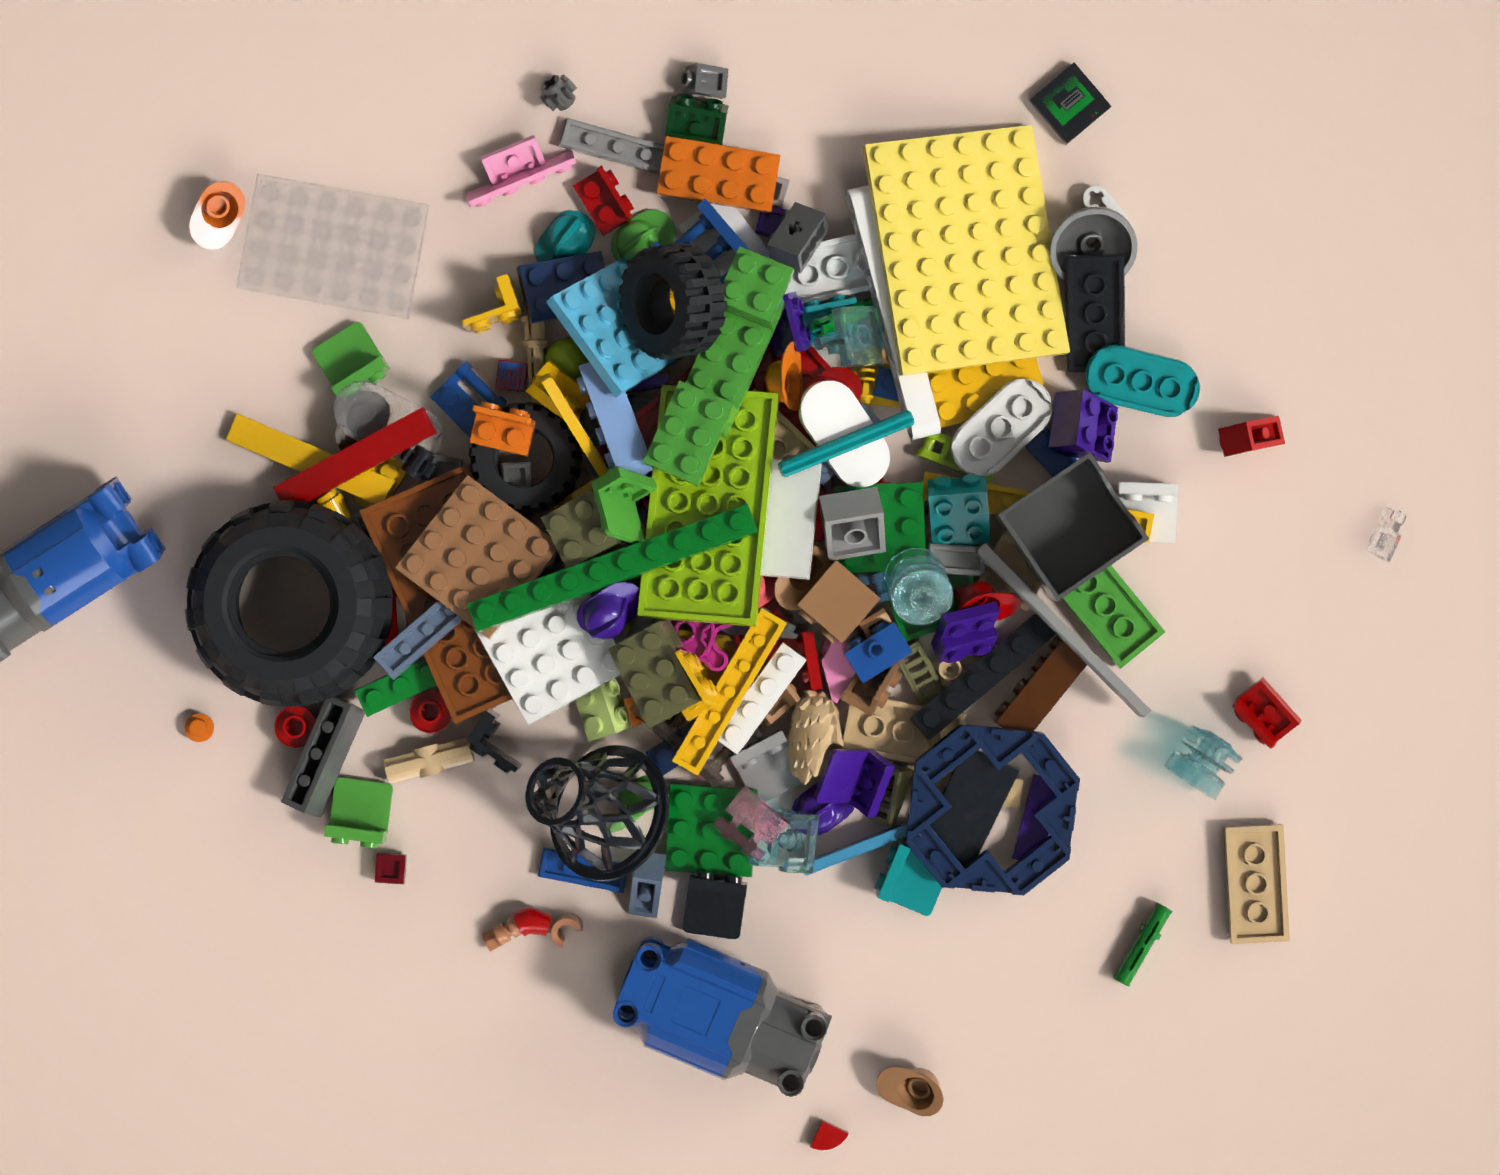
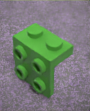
(350, 358)
(616, 498)
(360, 812)

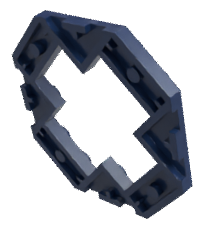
(1000, 747)

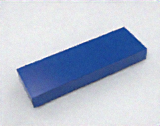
(553, 868)

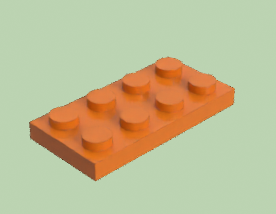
(718, 174)

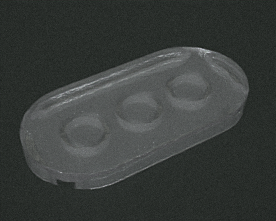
(368, 407)

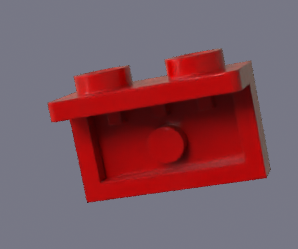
(1265, 713)

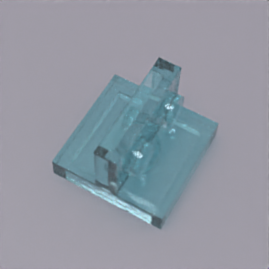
(856, 337)

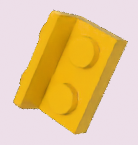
(567, 386)

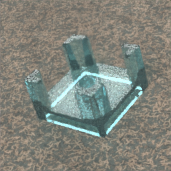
(795, 846)

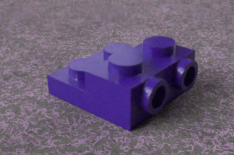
(966, 633)

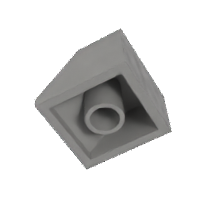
(853, 523)

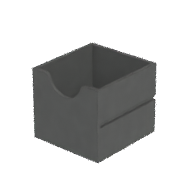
(1071, 527)

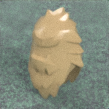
(812, 735)

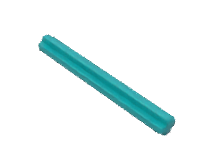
(846, 443)

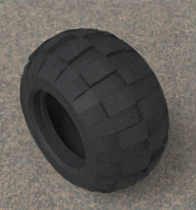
(358, 603)

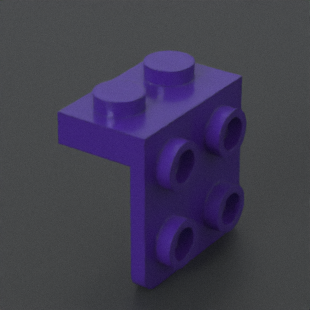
(855, 778)

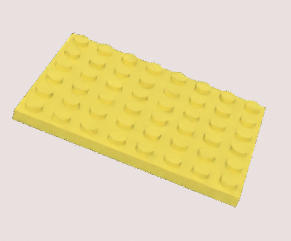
(965, 249)

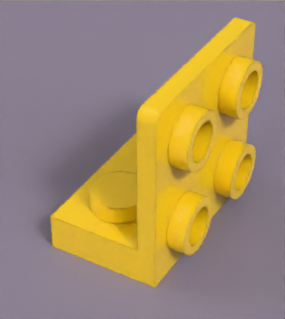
(506, 314)
(704, 687)

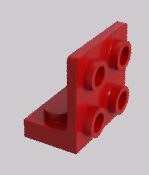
(809, 675)

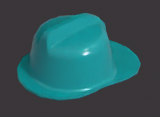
(566, 236)

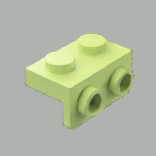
(603, 711)

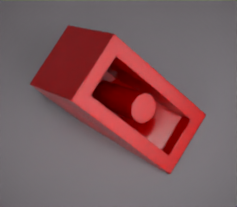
(1251, 436)

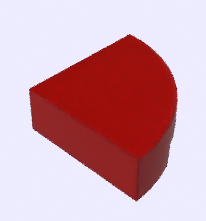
(828, 1136)

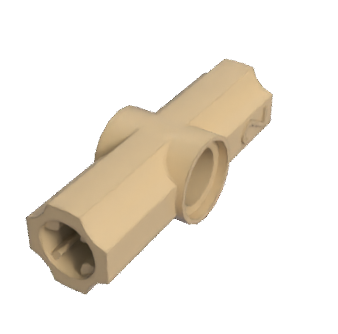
(428, 760)

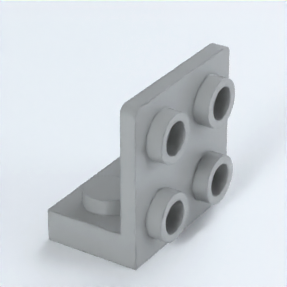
(766, 766)

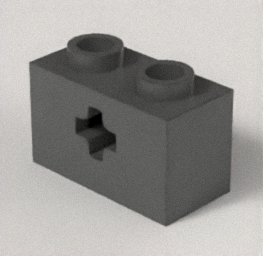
(797, 236)

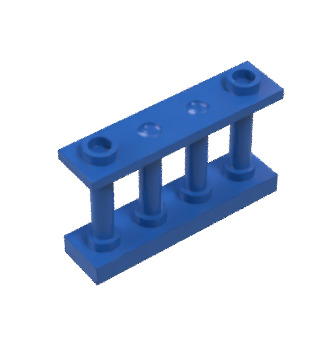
(709, 219)

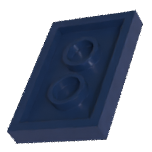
(547, 278)

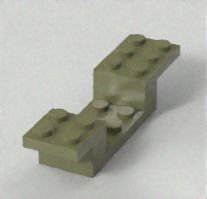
(646, 645)

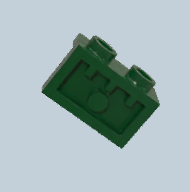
(696, 119)

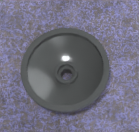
(1107, 226)

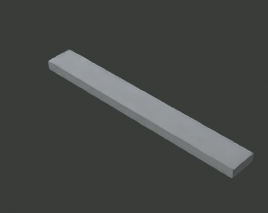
(628, 150)
(1063, 631)

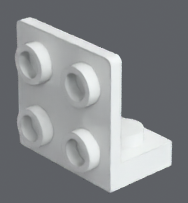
(1154, 499)

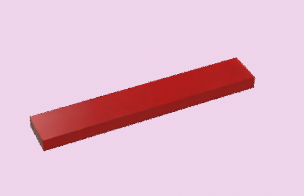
(357, 458)

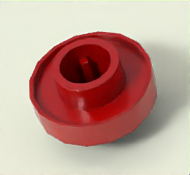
(429, 712)
(294, 726)

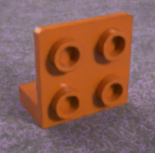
(502, 430)

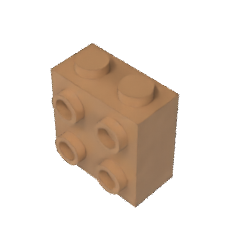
(837, 603)

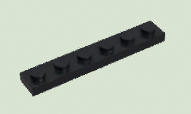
(982, 676)

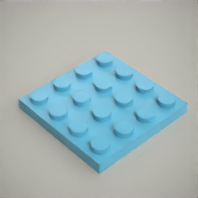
(594, 322)

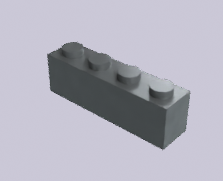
(323, 756)

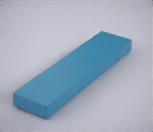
(859, 847)

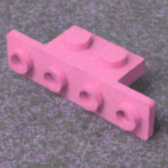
(517, 166)

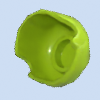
(566, 356)

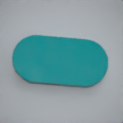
(1142, 380)

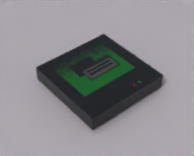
(1070, 103)

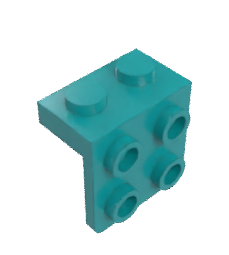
(959, 510)
(907, 881)

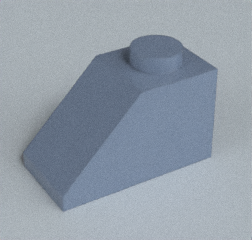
(647, 887)

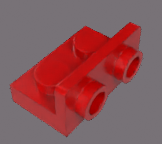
(603, 200)

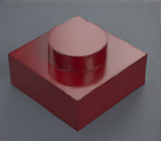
(390, 868)

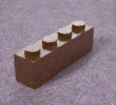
(1042, 689)

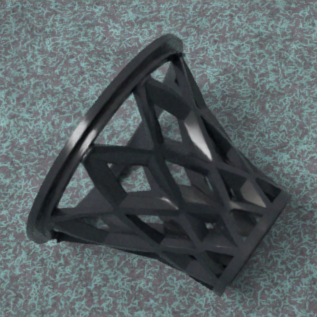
(592, 766)

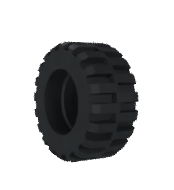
(696, 297)
(554, 486)

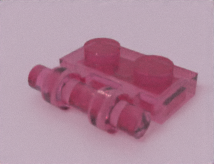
(757, 817)

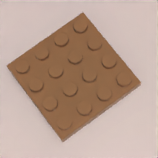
(475, 551)

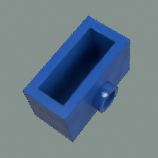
(877, 652)

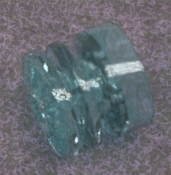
(918, 586)
(1203, 761)

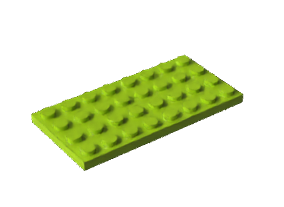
(725, 581)

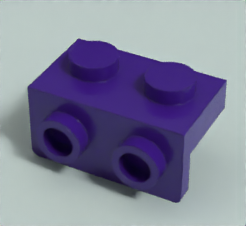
(791, 327)

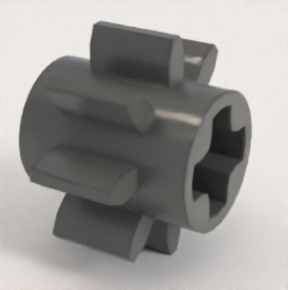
(558, 92)

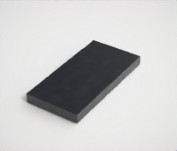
(1093, 305)
(976, 798)

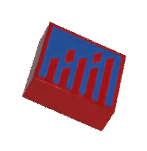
(511, 375)

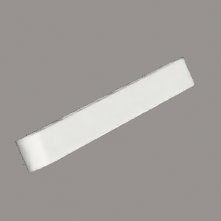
(912, 390)

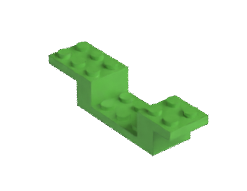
(721, 376)

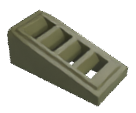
(922, 698)
(897, 794)

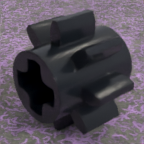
(418, 462)

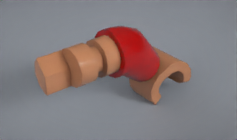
(531, 921)

